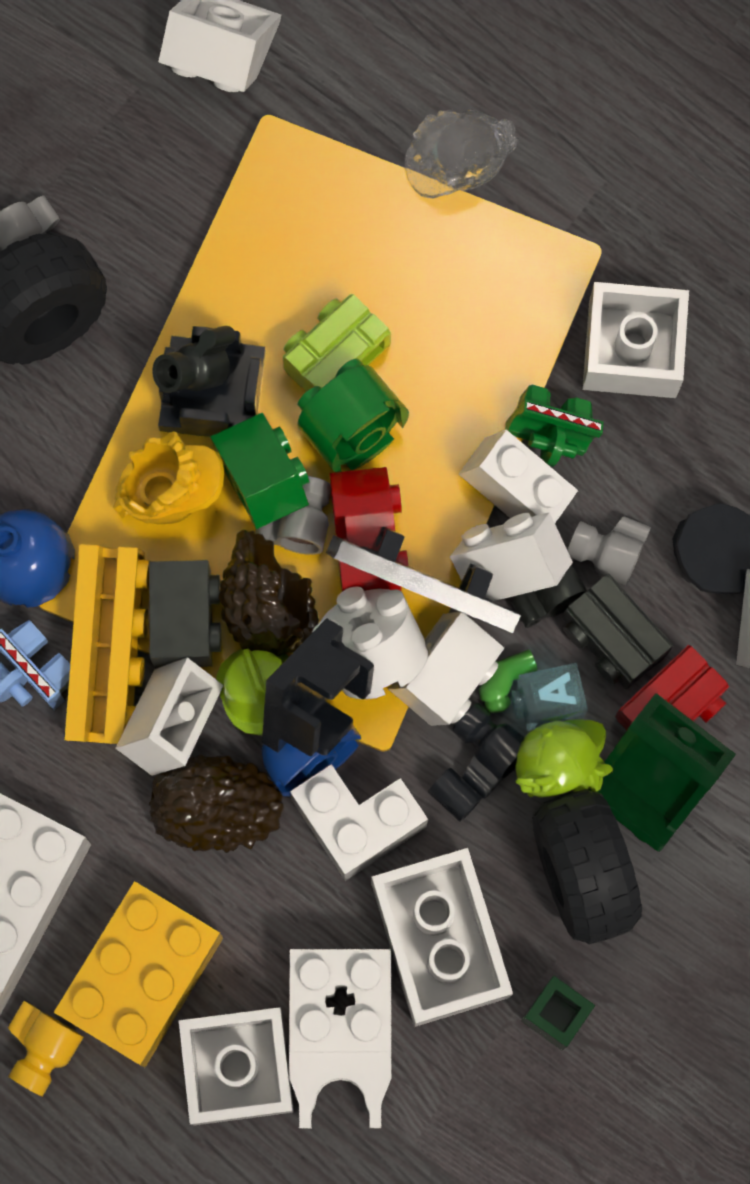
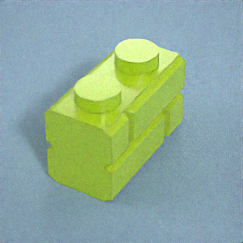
(343, 334)

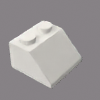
(218, 41)

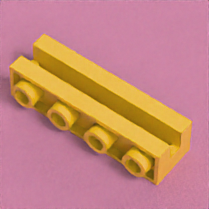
(106, 642)

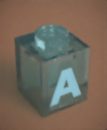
(549, 696)

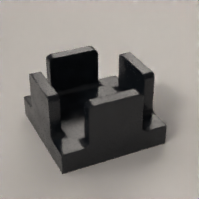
(217, 407)
(301, 686)

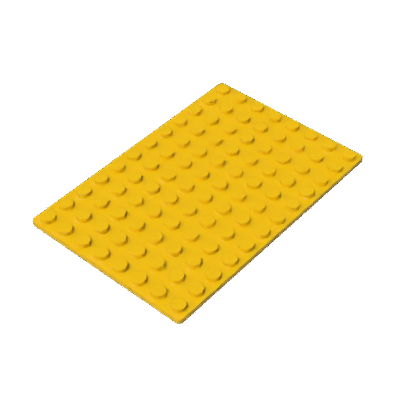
(472, 317)

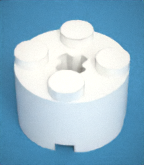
(383, 631)

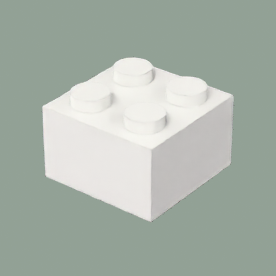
(635, 340)
(235, 1066)

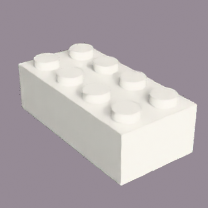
(35, 873)

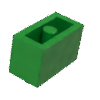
(261, 470)

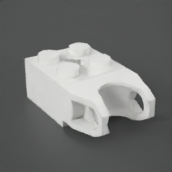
(336, 1046)

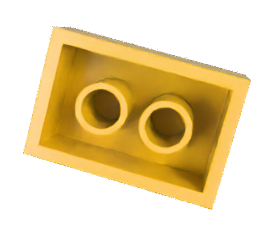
(139, 974)

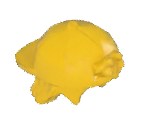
(169, 481)

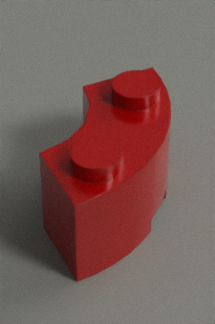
(361, 506)

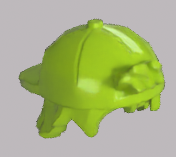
(562, 758)

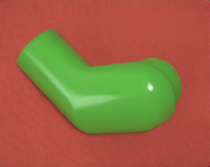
(496, 689)

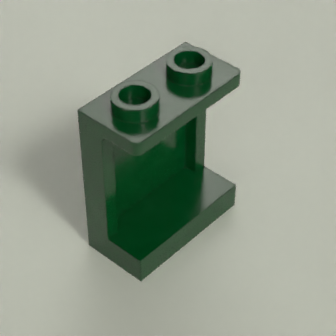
(661, 772)

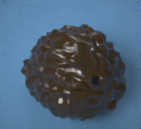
(262, 601)
(215, 804)

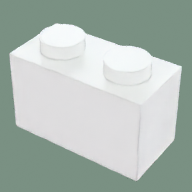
(516, 478)
(521, 554)
(457, 662)
(169, 716)

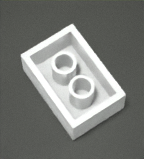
(441, 937)

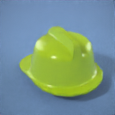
(245, 686)

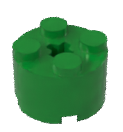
(351, 416)

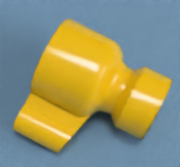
(47, 1044)

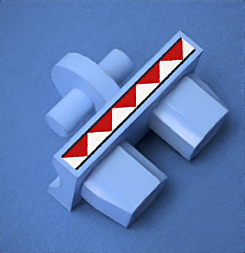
(48, 681)

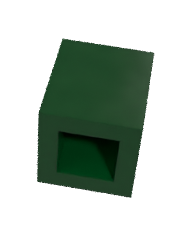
(558, 1013)

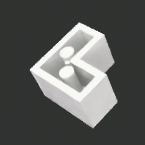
(353, 832)

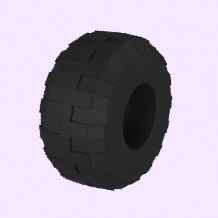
(46, 296)
(587, 866)

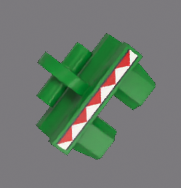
(553, 429)

